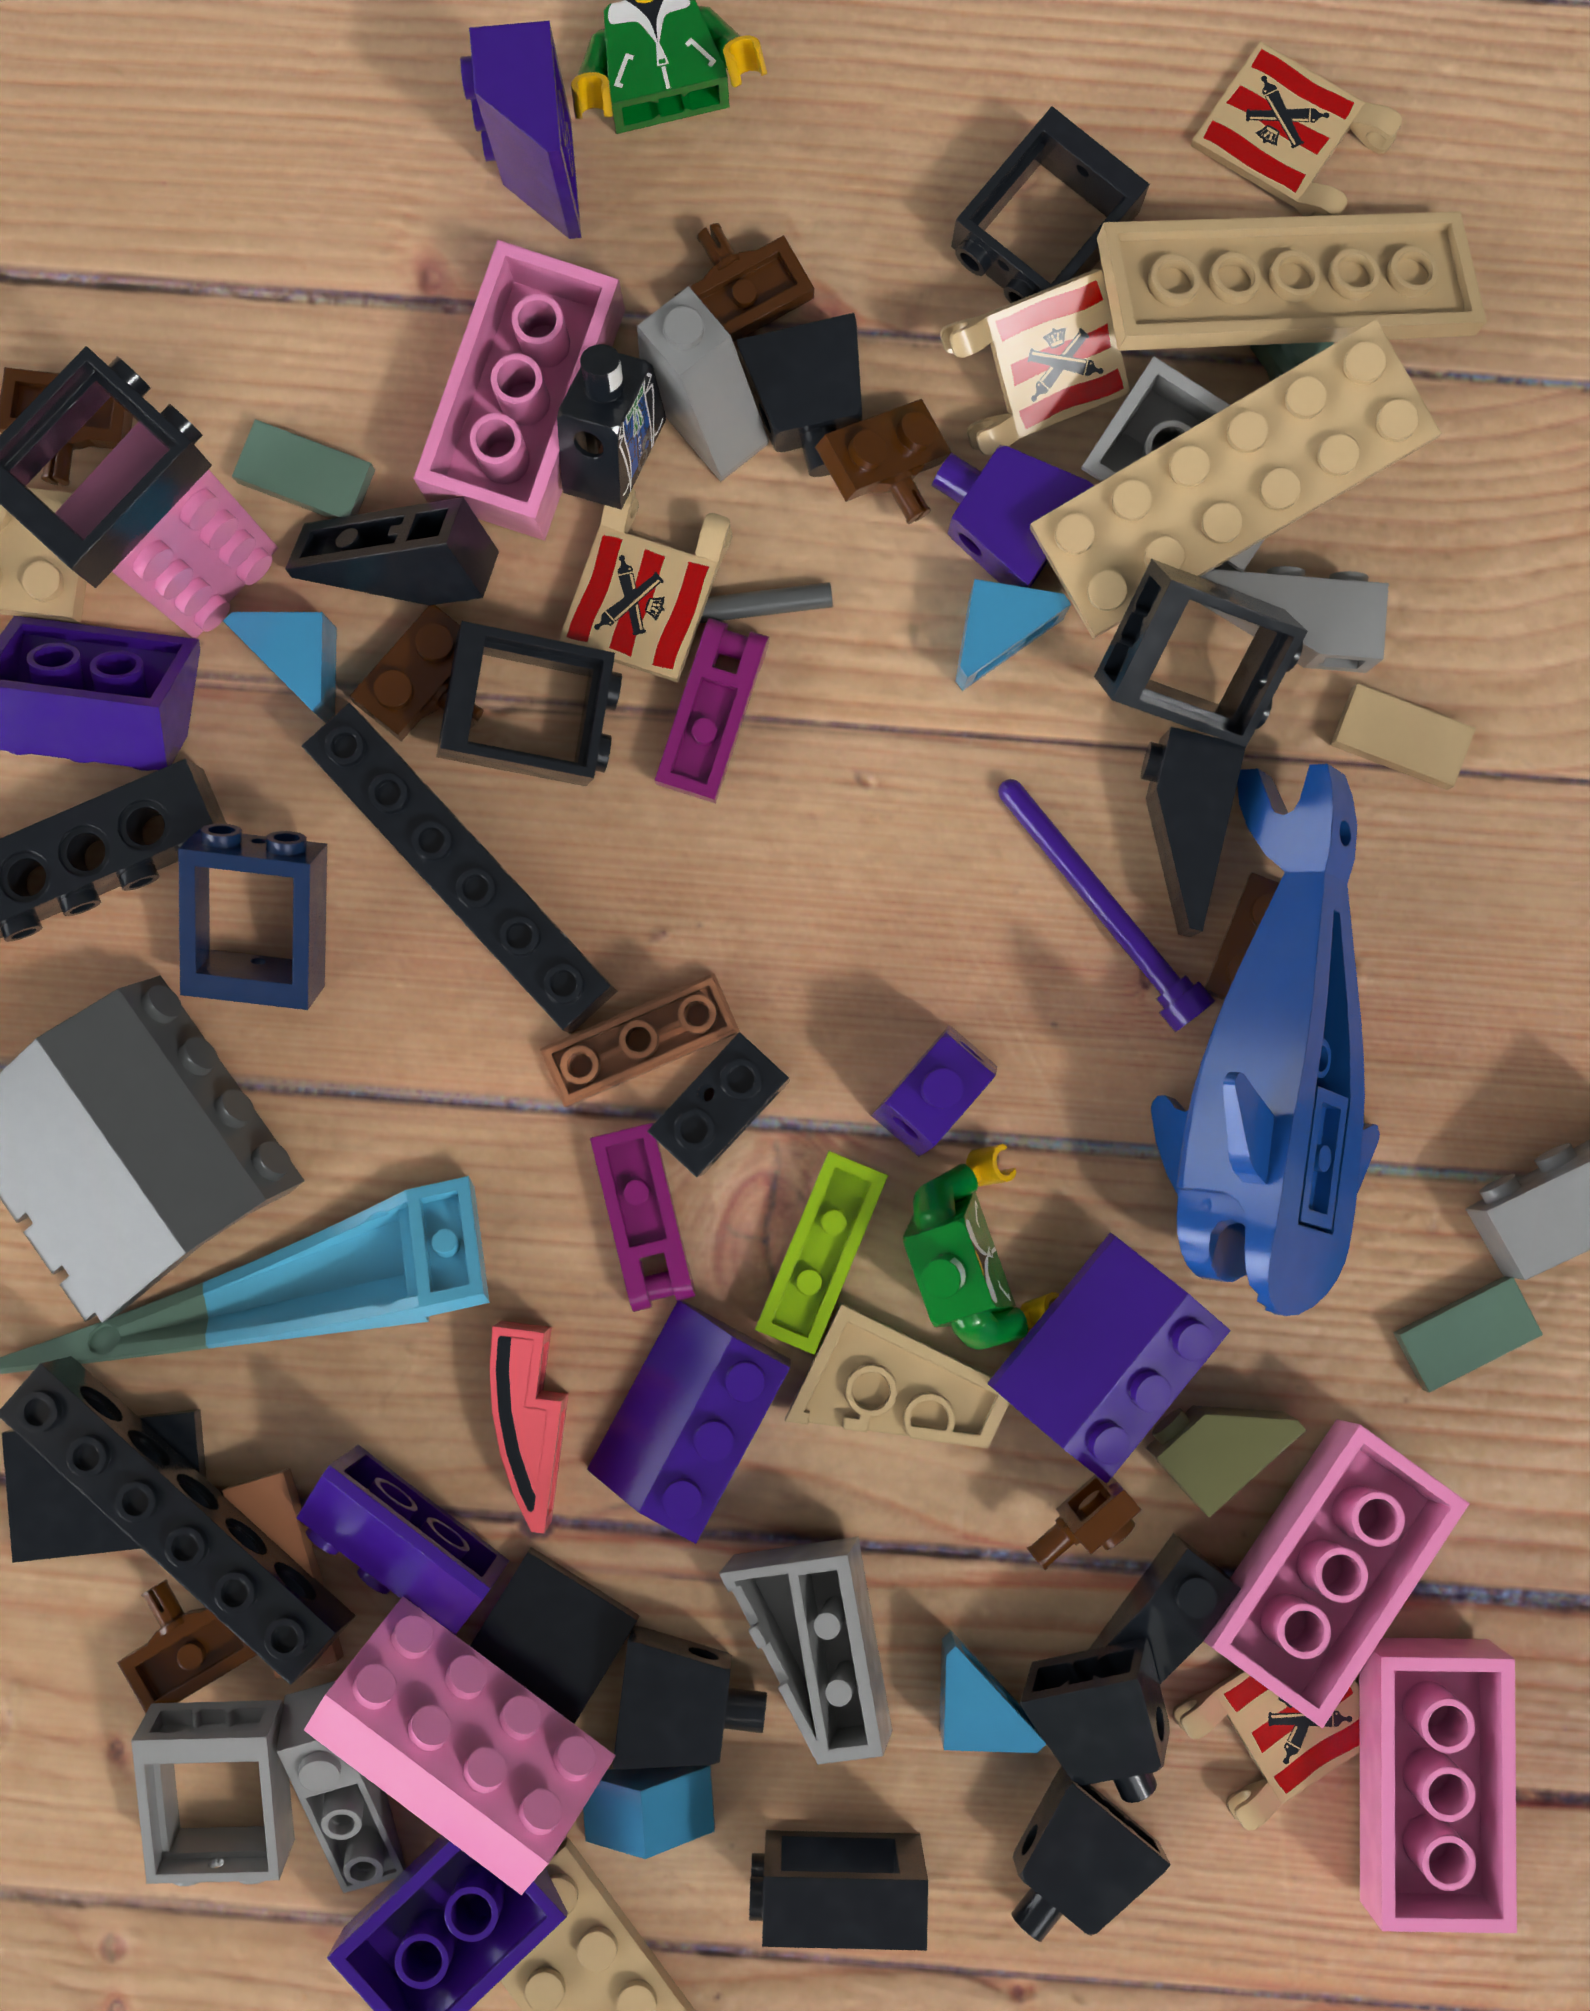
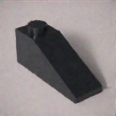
(403, 553)
(1189, 812)
(1172, 1606)

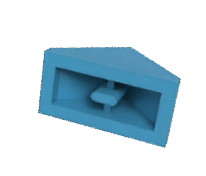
(1003, 622)
(297, 649)
(977, 1708)
(650, 1809)

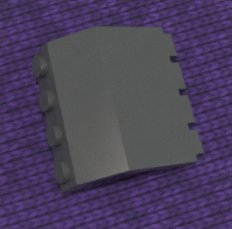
(129, 1146)

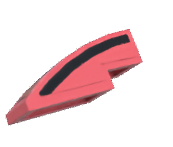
(527, 1417)

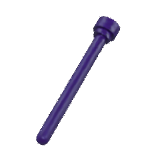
(1178, 996)

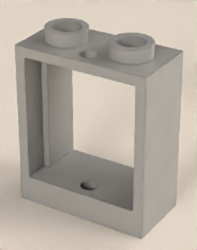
(211, 1735)

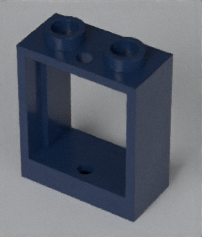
(244, 976)

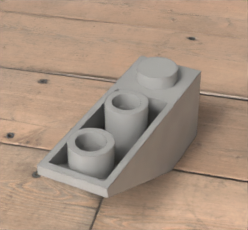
(1339, 612)
(341, 1804)

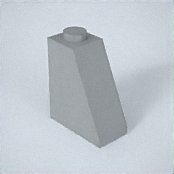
(702, 383)

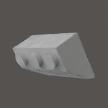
(1154, 413)

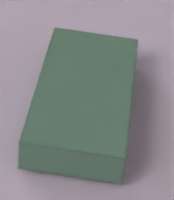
(303, 472)
(1468, 1333)

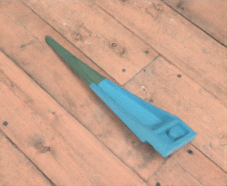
(368, 1272)

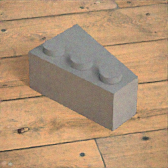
(1541, 1216)
(820, 1638)

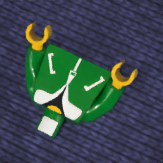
(662, 63)
(958, 1258)

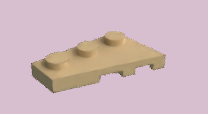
(895, 1384)

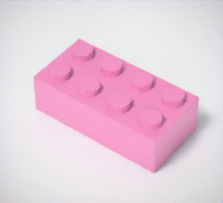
(504, 393)
(193, 555)
(1334, 1569)
(460, 1745)
(1438, 1786)

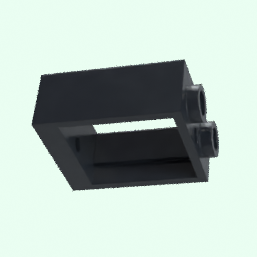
(1076, 162)
(53, 421)
(1147, 629)
(601, 694)
(703, 1130)
(840, 1890)

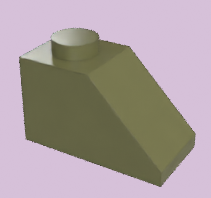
(1220, 1449)

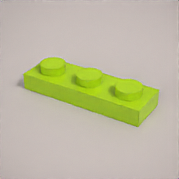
(821, 1252)

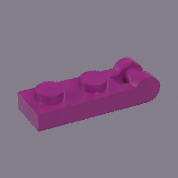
(711, 712)
(642, 1215)

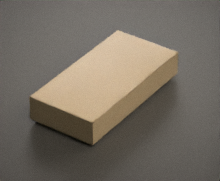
(1403, 736)

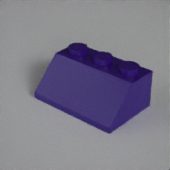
(525, 117)
(95, 692)
(1108, 1357)
(688, 1420)
(400, 1539)
(443, 1933)

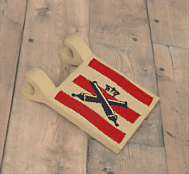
(1284, 125)
(1051, 358)
(643, 594)
(1279, 1738)

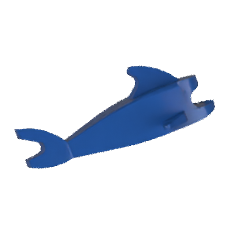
(1278, 1102)

